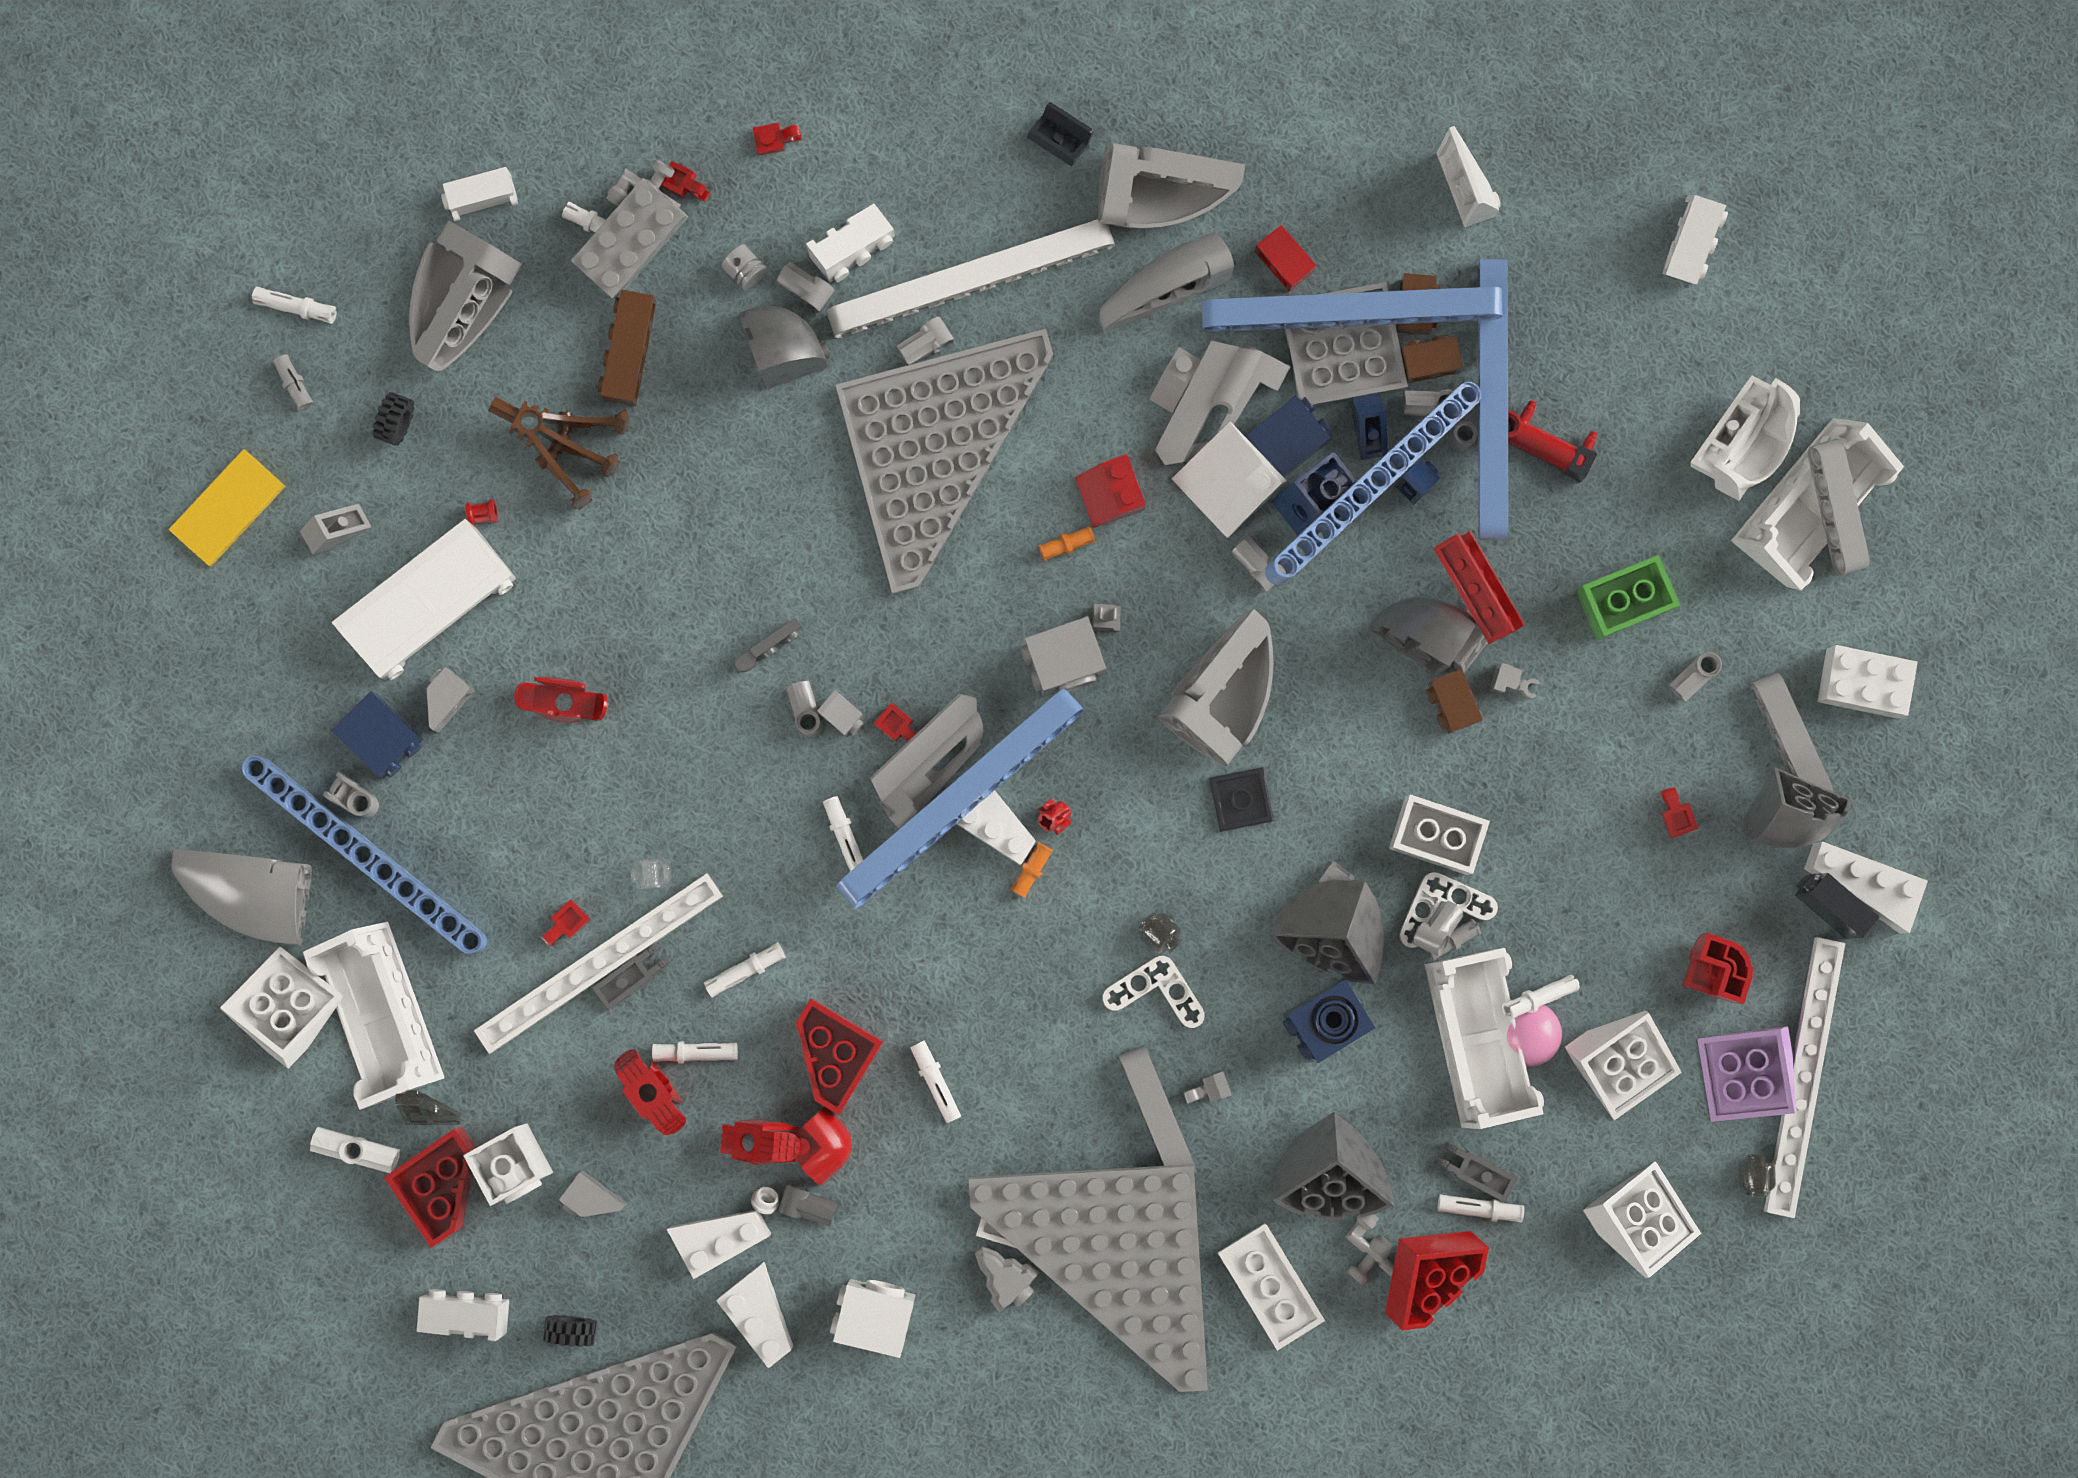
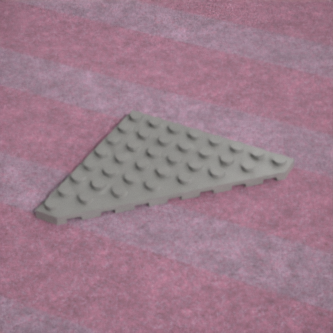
(929, 439)
(1119, 1248)
(597, 1425)

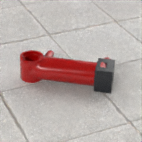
(1549, 448)

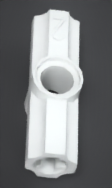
(338, 1146)

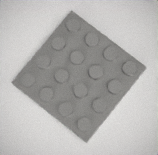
(1346, 360)

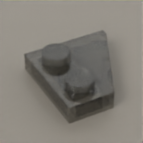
(425, 1110)

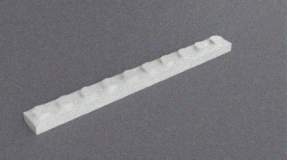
(598, 963)
(1807, 1066)

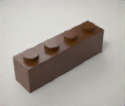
(628, 347)

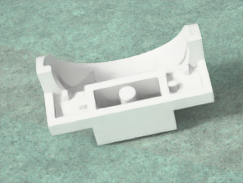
(1749, 442)

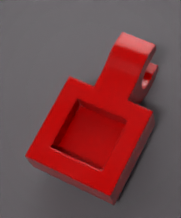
(770, 137)
(683, 182)
(895, 723)
(1678, 818)
(568, 920)

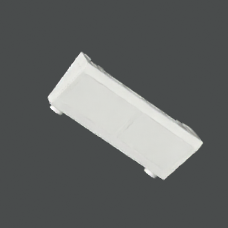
(1788, 524)
(423, 599)
(377, 1013)
(1484, 1070)

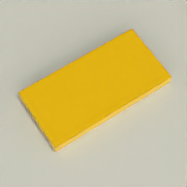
(227, 507)

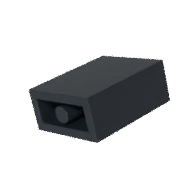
(1836, 905)

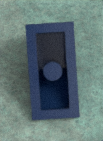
(1370, 425)
(1418, 481)

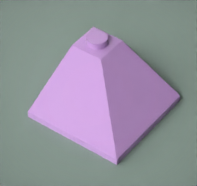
(1749, 1074)

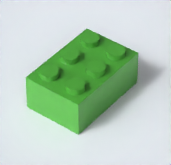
(1627, 597)

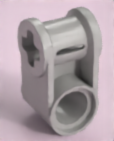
(347, 795)

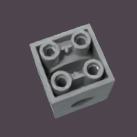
(1064, 657)

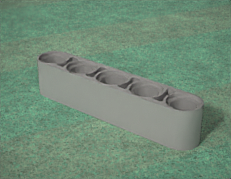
(1838, 507)
(1789, 730)
(1155, 1108)

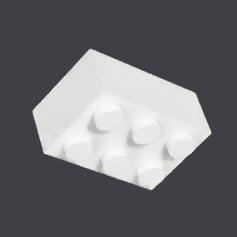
(1867, 681)
(1439, 835)

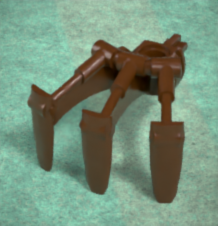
(560, 440)

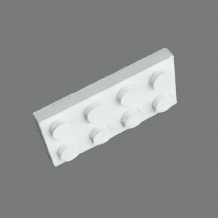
(1271, 1286)

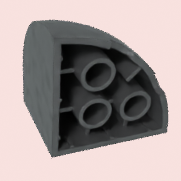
(782, 344)
(1425, 630)
(1793, 812)
(1335, 929)
(1332, 1173)

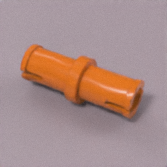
(1066, 543)
(1031, 869)

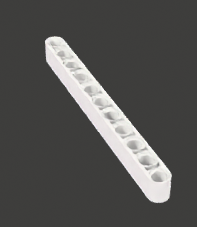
(968, 277)

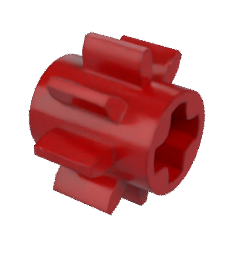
(1054, 816)

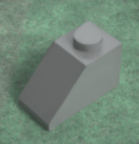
(1175, 380)
(334, 528)
(445, 697)
(841, 714)
(589, 1197)

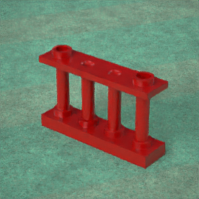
(1479, 586)

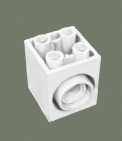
(509, 1165)
(873, 1316)

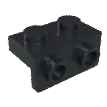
(1061, 134)

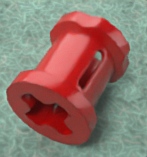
(481, 512)

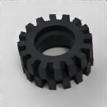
(393, 418)
(569, 1330)

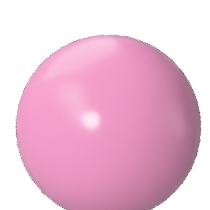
(1536, 1035)

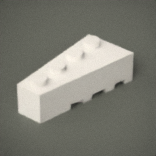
(1882, 888)

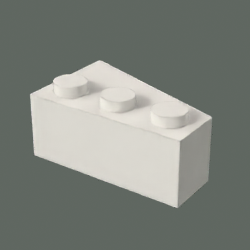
(1695, 239)
(851, 244)
(999, 828)
(717, 1239)
(463, 1314)
(757, 1315)

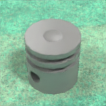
(744, 267)

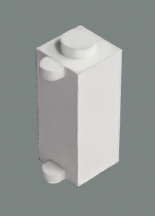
(479, 192)

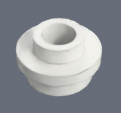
(768, 1195)

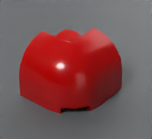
(1719, 969)
(823, 1146)

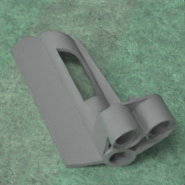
(1222, 378)
(907, 778)

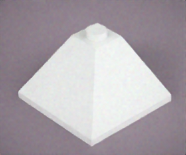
(1466, 181)
(1229, 479)
(282, 1006)
(1623, 1061)
(1642, 1221)

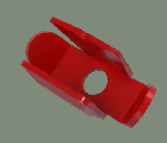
(542, 700)
(661, 1110)
(768, 1146)

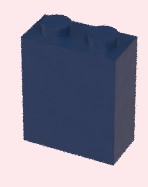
(1290, 435)
(378, 735)

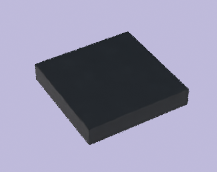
(1241, 799)

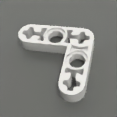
(1434, 900)
(1164, 984)

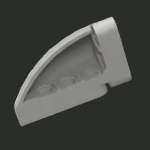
(1161, 186)
(1200, 261)
(456, 295)
(1225, 691)
(247, 892)

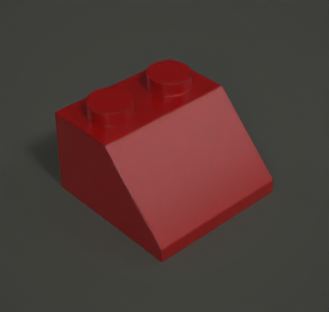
(1110, 491)

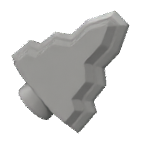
(1006, 1278)

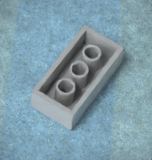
(629, 238)

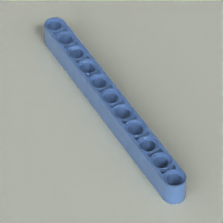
(1352, 309)
(1493, 409)
(1366, 490)
(959, 799)
(351, 851)

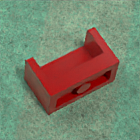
(1285, 258)

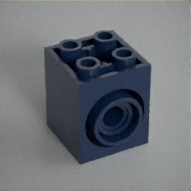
(1314, 493)
(1309, 1021)

